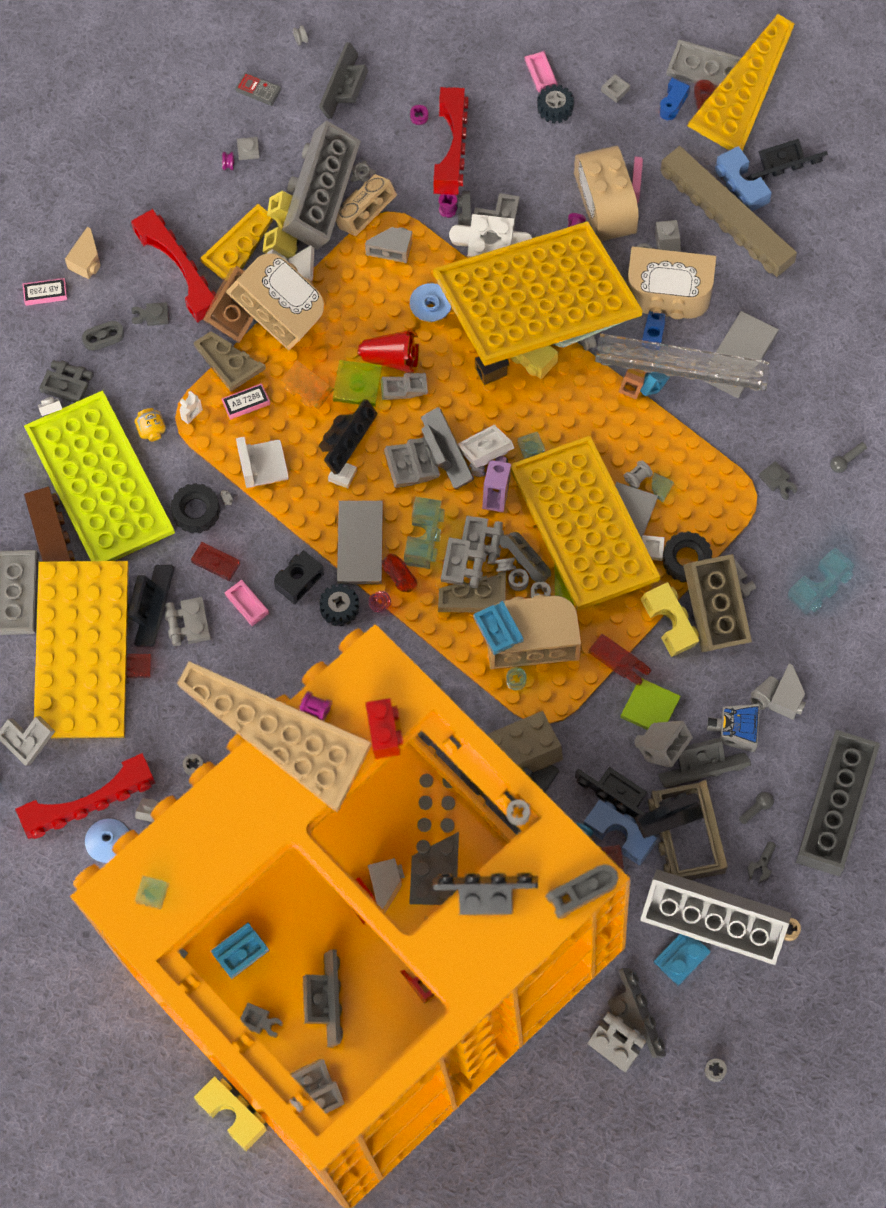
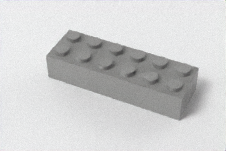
(321, 185)
(716, 917)

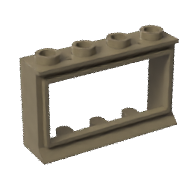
(666, 845)

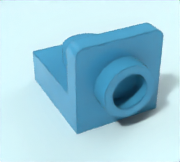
(653, 383)

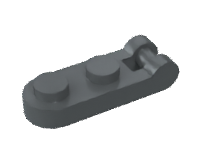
(526, 556)
(583, 889)

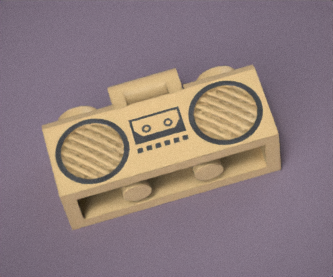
(365, 204)

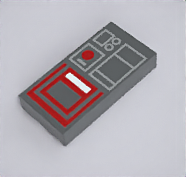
(258, 89)

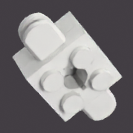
(486, 234)

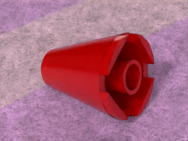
(392, 351)

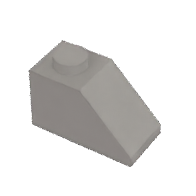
(667, 236)
(390, 244)
(789, 695)
(386, 881)

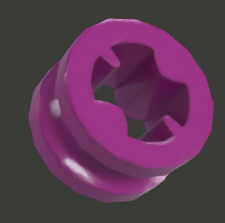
(419, 120)
(228, 161)

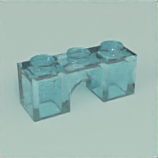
(421, 550)
(809, 594)

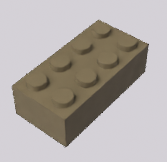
(717, 603)
(528, 743)

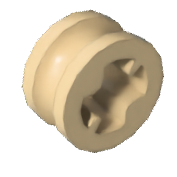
(795, 934)

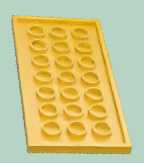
(584, 523)
(82, 648)

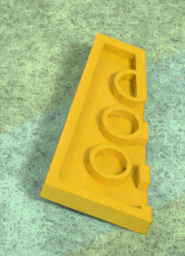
(238, 243)

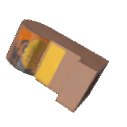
(634, 378)

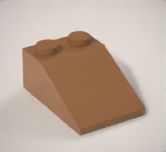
(226, 313)

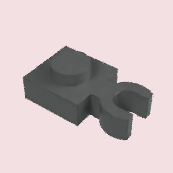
(154, 314)
(776, 477)
(257, 1019)

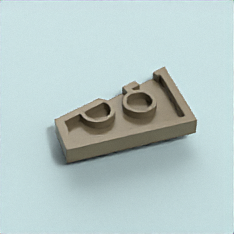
(227, 362)
(468, 599)

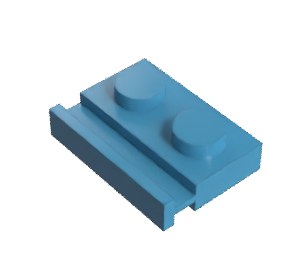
(498, 628)
(239, 950)
(681, 958)

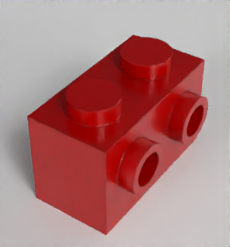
(382, 728)

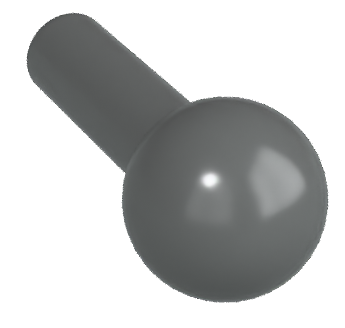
(840, 463)
(763, 801)

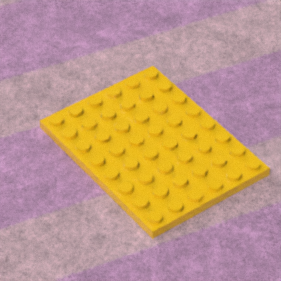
(536, 293)

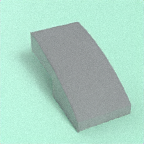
(404, 387)

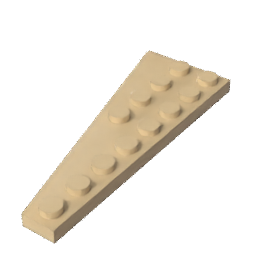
(300, 744)

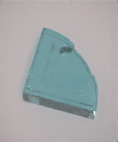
(661, 486)

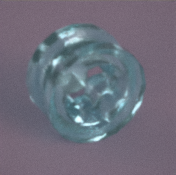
(516, 671)

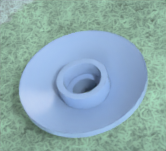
(426, 295)
(94, 843)

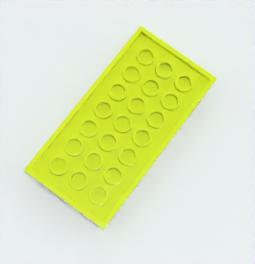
(99, 479)

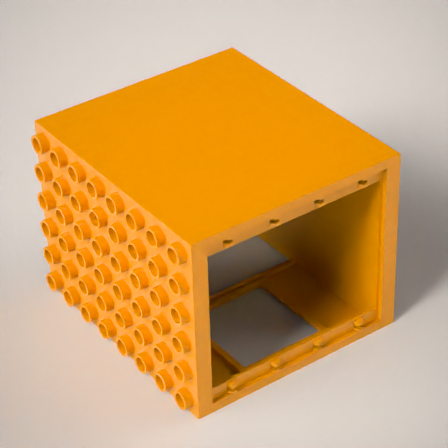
(278, 857)

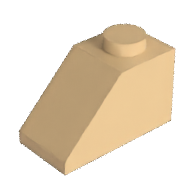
(83, 256)

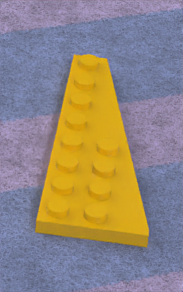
(737, 100)

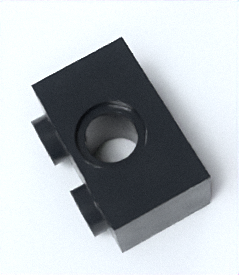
(293, 588)

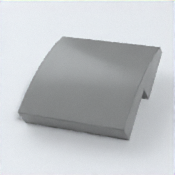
(410, 463)
(318, 1084)

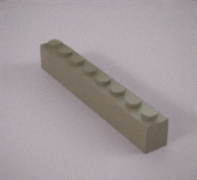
(728, 211)

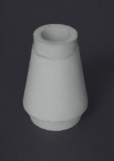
(764, 693)

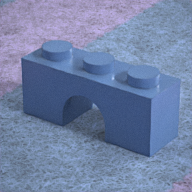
(731, 167)
(605, 819)

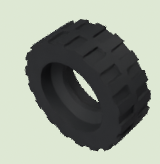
(191, 492)
(680, 541)

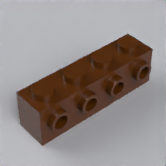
(48, 525)

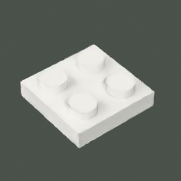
(485, 446)

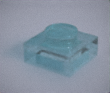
(530, 445)
(151, 892)

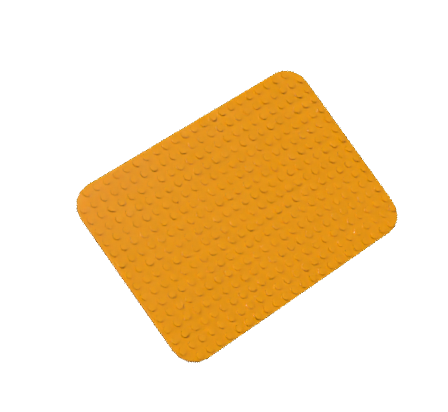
(572, 401)

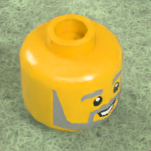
(150, 424)

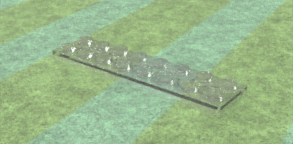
(682, 362)

